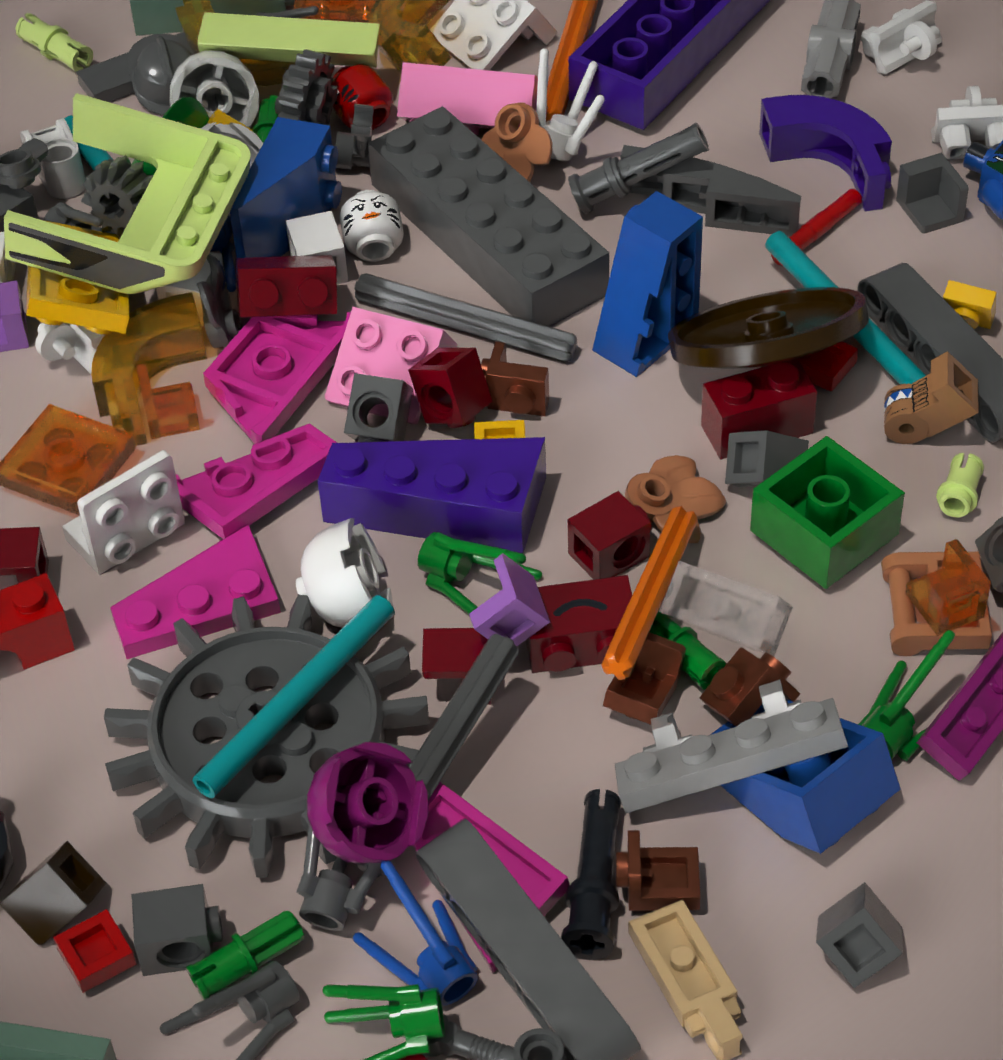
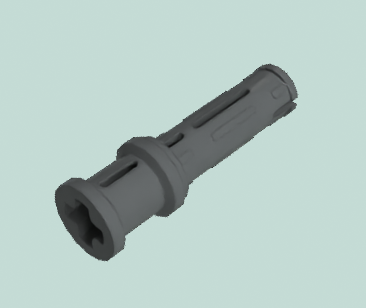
(619, 175)

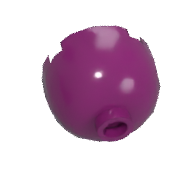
(364, 798)

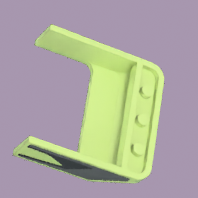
(172, 223)

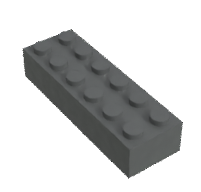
(489, 219)

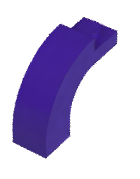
(833, 133)

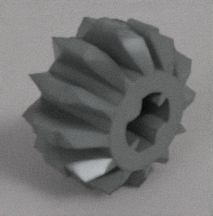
(115, 192)

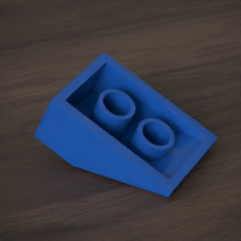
(286, 181)
(823, 795)

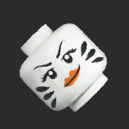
(371, 225)

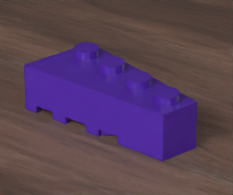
(453, 487)

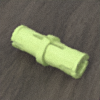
(54, 42)

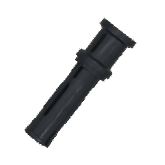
(592, 894)

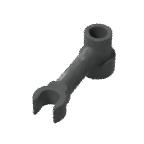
(354, 145)
(532, 1045)

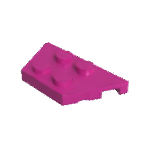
(273, 369)

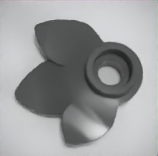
(22, 164)
(219, 319)

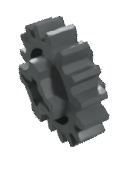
(308, 89)

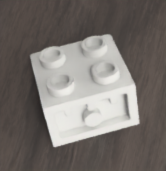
(484, 29)
(127, 514)

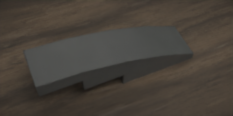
(724, 195)

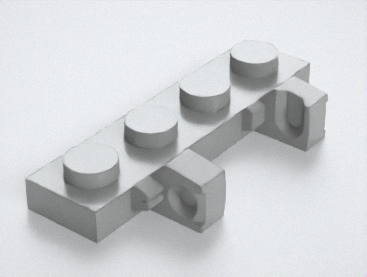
(700, 762)

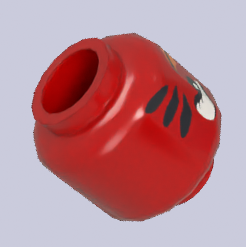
(361, 86)

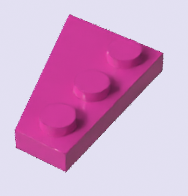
(251, 486)
(199, 593)
(535, 875)

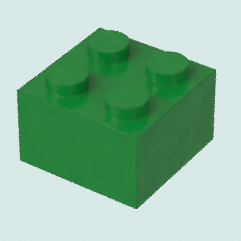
(826, 511)

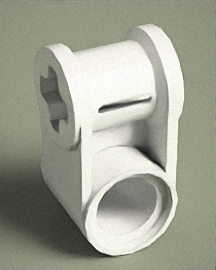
(62, 167)

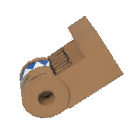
(931, 402)

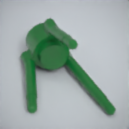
(452, 559)
(895, 719)
(411, 1012)

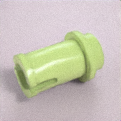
(959, 493)

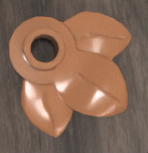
(522, 145)
(671, 485)

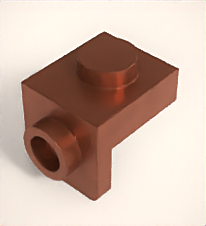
(515, 386)
(650, 682)
(735, 687)
(658, 875)

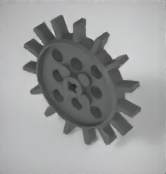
(234, 669)

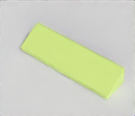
(285, 37)

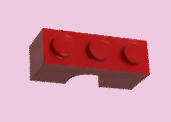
(33, 622)

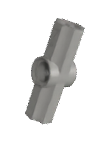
(831, 48)

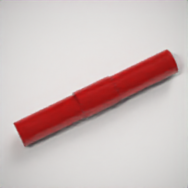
(825, 220)

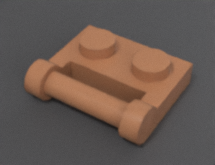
(910, 637)

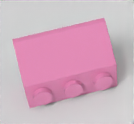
(466, 93)

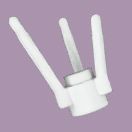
(563, 129)

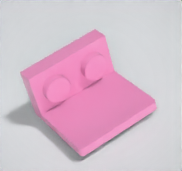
(382, 348)

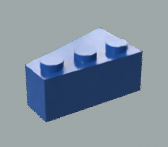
(650, 282)

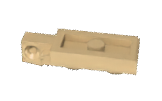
(690, 976)

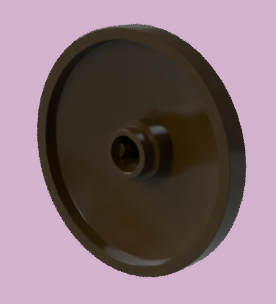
(768, 328)

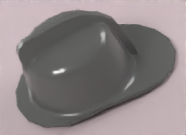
(152, 67)

